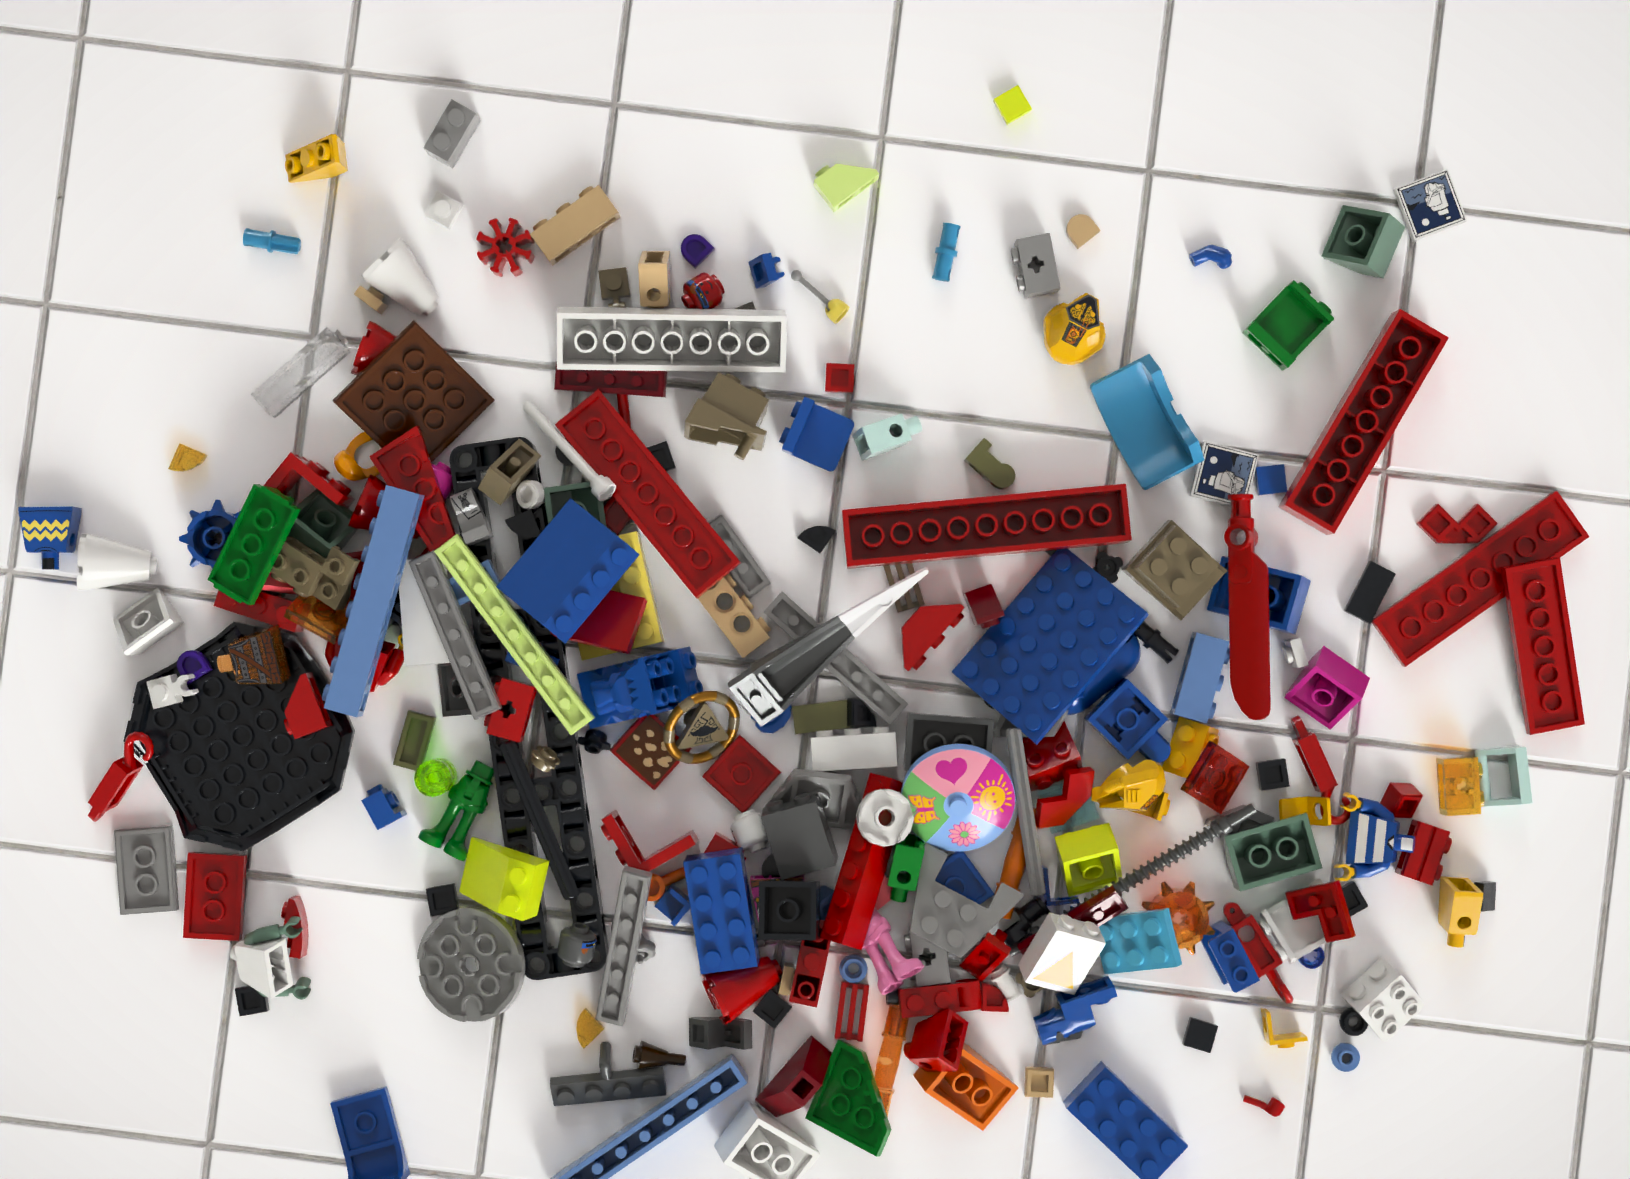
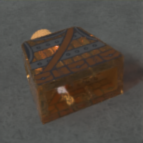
(257, 658)

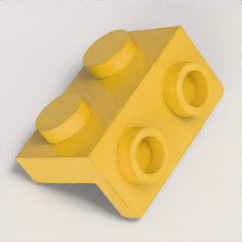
(1187, 746)

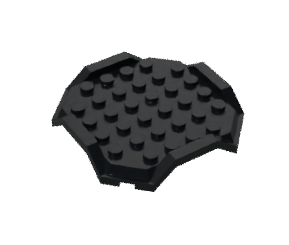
(228, 753)

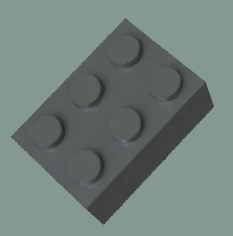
(934, 730)

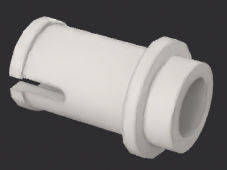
(1005, 982)

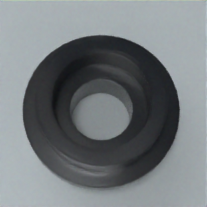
(1355, 1030)

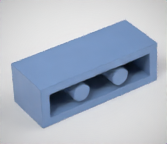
(1200, 677)

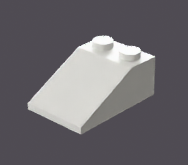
(764, 1147)

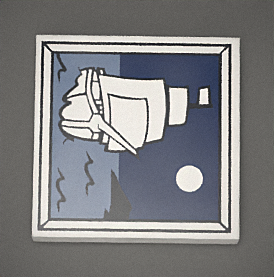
(1430, 205)
(1223, 473)

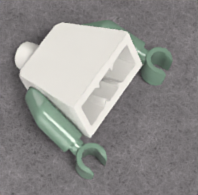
(265, 961)

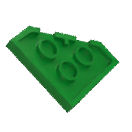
(850, 1101)

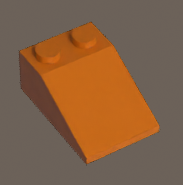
(973, 1091)

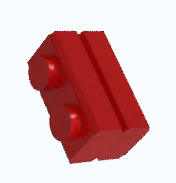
(1428, 851)

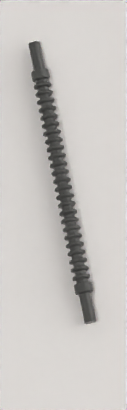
(1223, 825)

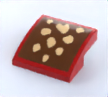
(644, 750)

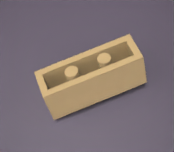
(574, 224)

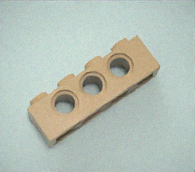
(745, 641)

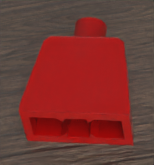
(938, 1042)

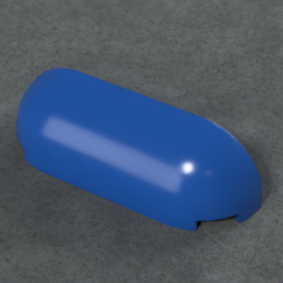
(1115, 670)

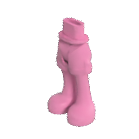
(901, 967)

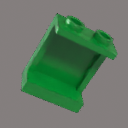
(1288, 324)

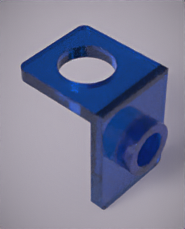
(1055, 901)

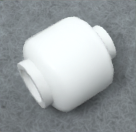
(749, 831)

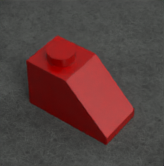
(306, 709)

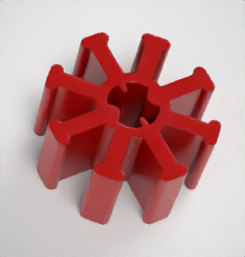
(501, 238)

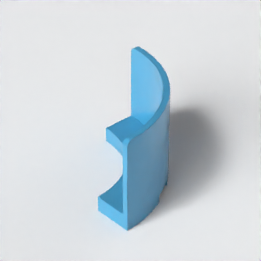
(1144, 423)

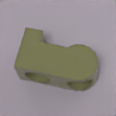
(984, 463)

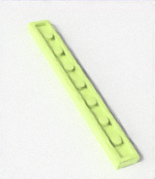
(514, 634)

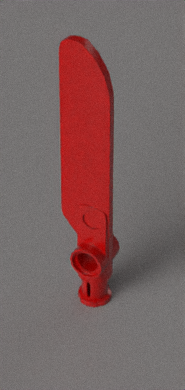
(1248, 613)

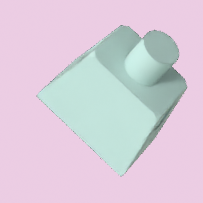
(876, 437)

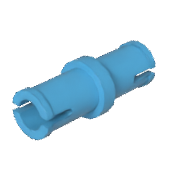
(946, 252)

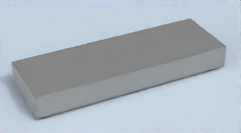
(748, 573)

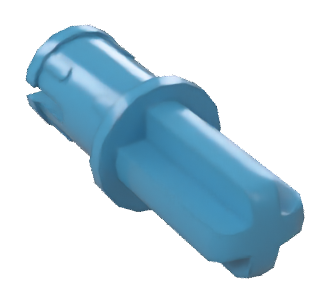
(271, 241)

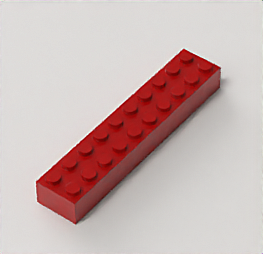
(986, 526)

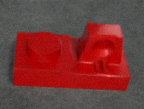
(986, 955)

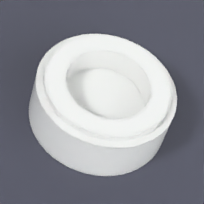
(530, 494)

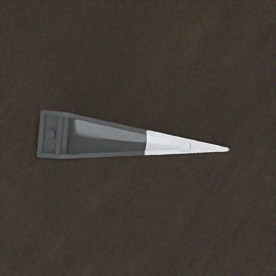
(783, 674)

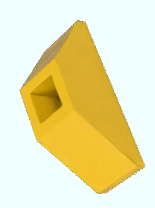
(317, 160)

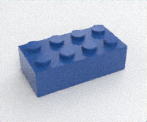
(721, 910)
(1125, 1123)

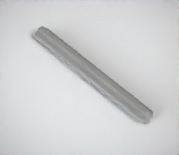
(1025, 811)

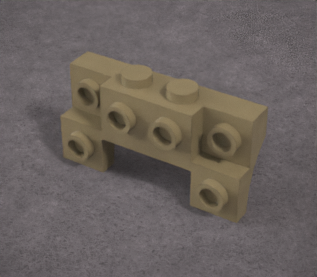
(314, 575)

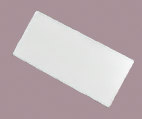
(419, 633)

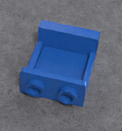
(1229, 957)

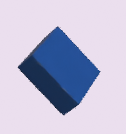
(1270, 479)

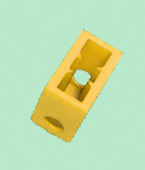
(1459, 908)

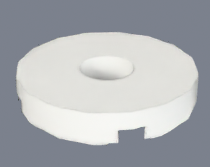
(868, 815)

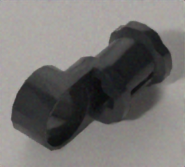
(1028, 914)

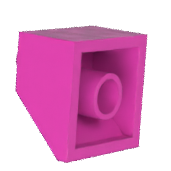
(1327, 688)

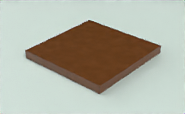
(414, 386)

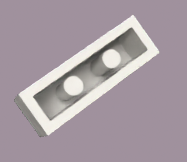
(854, 749)

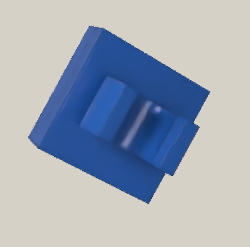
(764, 270)

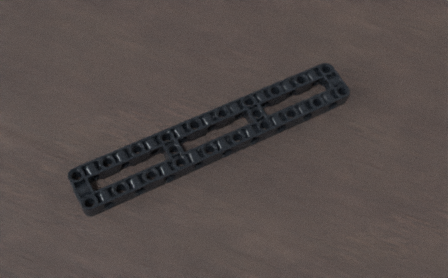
(571, 809)

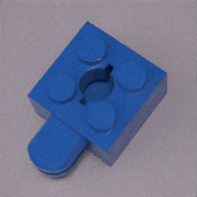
(1130, 723)

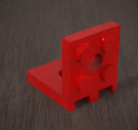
(296, 467)
(630, 854)

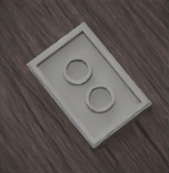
(146, 870)

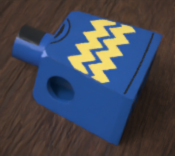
(50, 532)

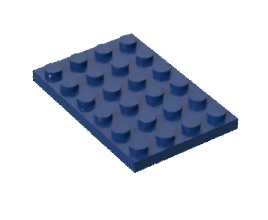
(1050, 644)

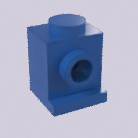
(382, 806)

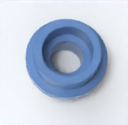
(853, 977)
(1339, 1051)

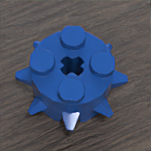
(202, 533)

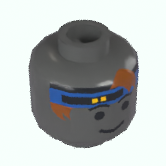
(576, 945)

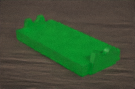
(254, 544)

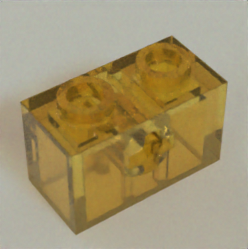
(1452, 772)

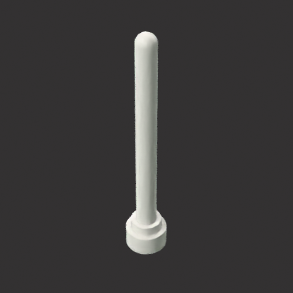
(601, 486)

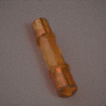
(890, 1053)

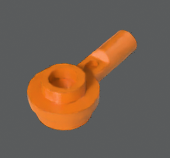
(659, 883)

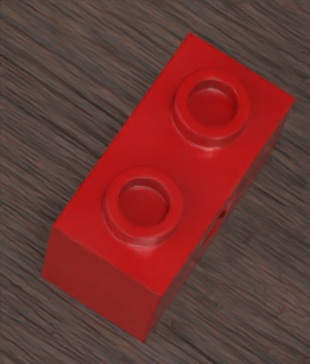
(515, 725)

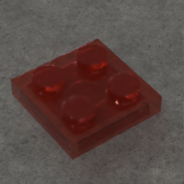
(1215, 777)

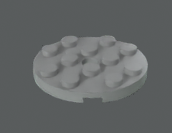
(498, 961)

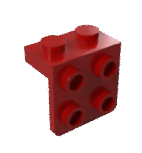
(1050, 758)

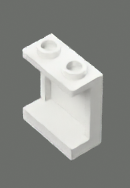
(1292, 936)

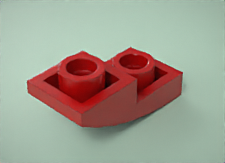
(292, 908)

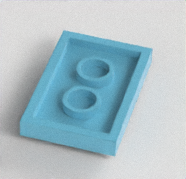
(1139, 942)

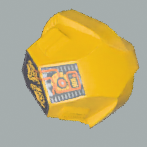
(1074, 330)
(1136, 785)

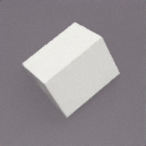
(146, 622)

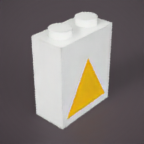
(1061, 953)

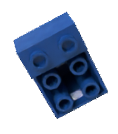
(639, 686)

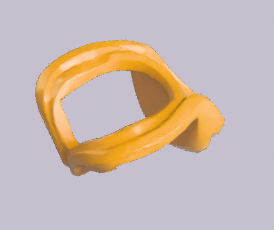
(346, 463)

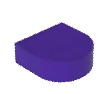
(695, 249)
(193, 663)

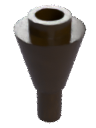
(648, 1056)

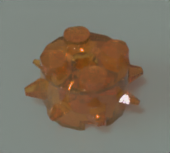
(1195, 912)

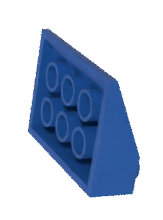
(567, 570)

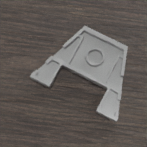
(949, 917)

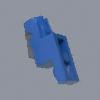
(1073, 1012)

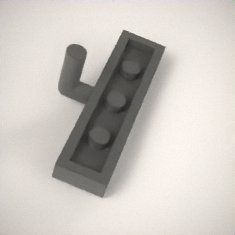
(608, 1084)

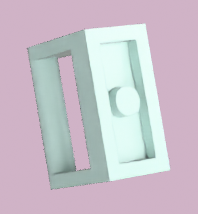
(1518, 775)

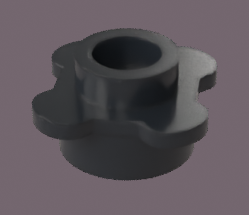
(1114, 563)
(594, 741)

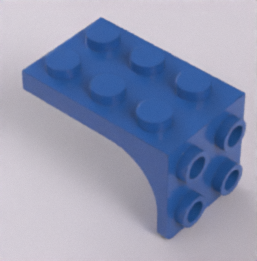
(370, 1136)

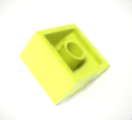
(1088, 859)

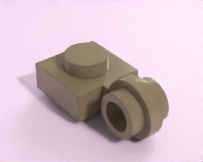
(614, 285)

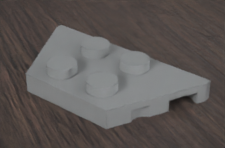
(835, 791)

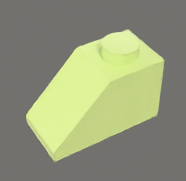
(843, 183)

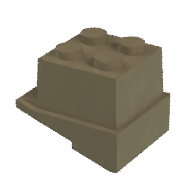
(729, 416)
(1174, 569)

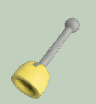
(834, 309)

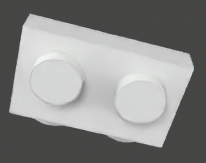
(1383, 999)

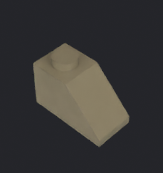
(509, 471)

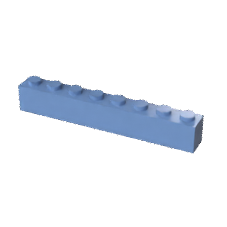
(373, 601)
(659, 1122)

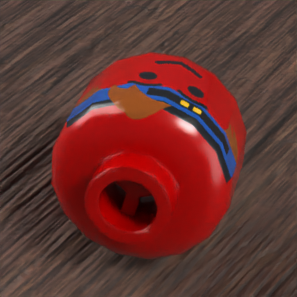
(702, 292)

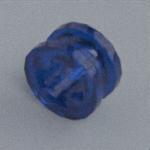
(1318, 960)

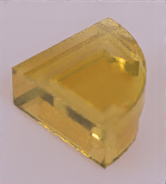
(186, 458)
(587, 1028)

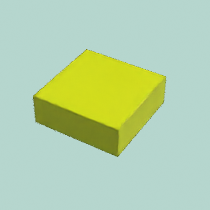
(1012, 104)

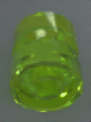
(435, 777)

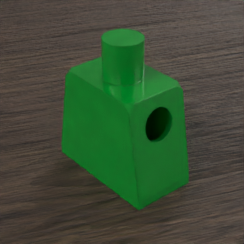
(905, 857)

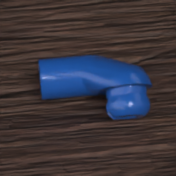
(1213, 253)

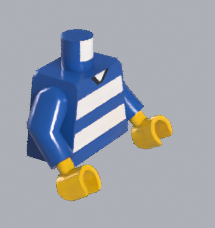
(1371, 839)

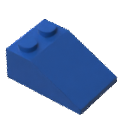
(1286, 598)

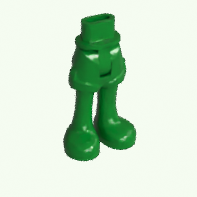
(469, 795)

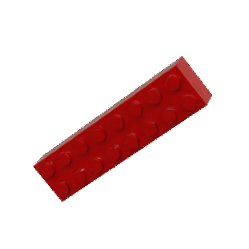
(1363, 422)

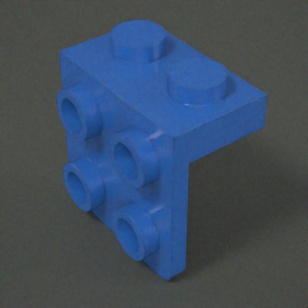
(816, 435)

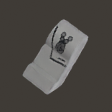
(471, 517)

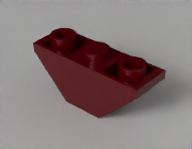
(797, 1079)

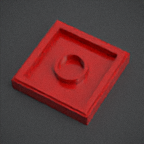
(741, 774)

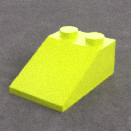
(504, 879)

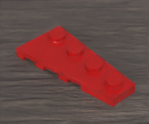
(408, 466)

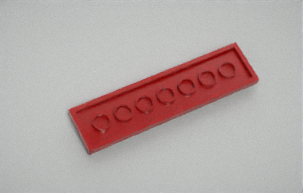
(648, 494)
(1476, 579)

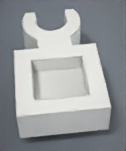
(169, 690)

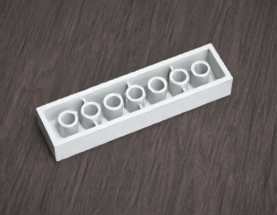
(671, 339)

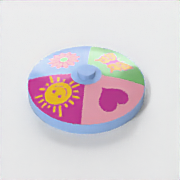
(959, 797)

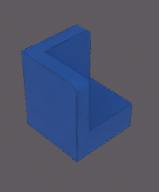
(673, 904)

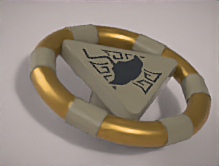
(700, 727)

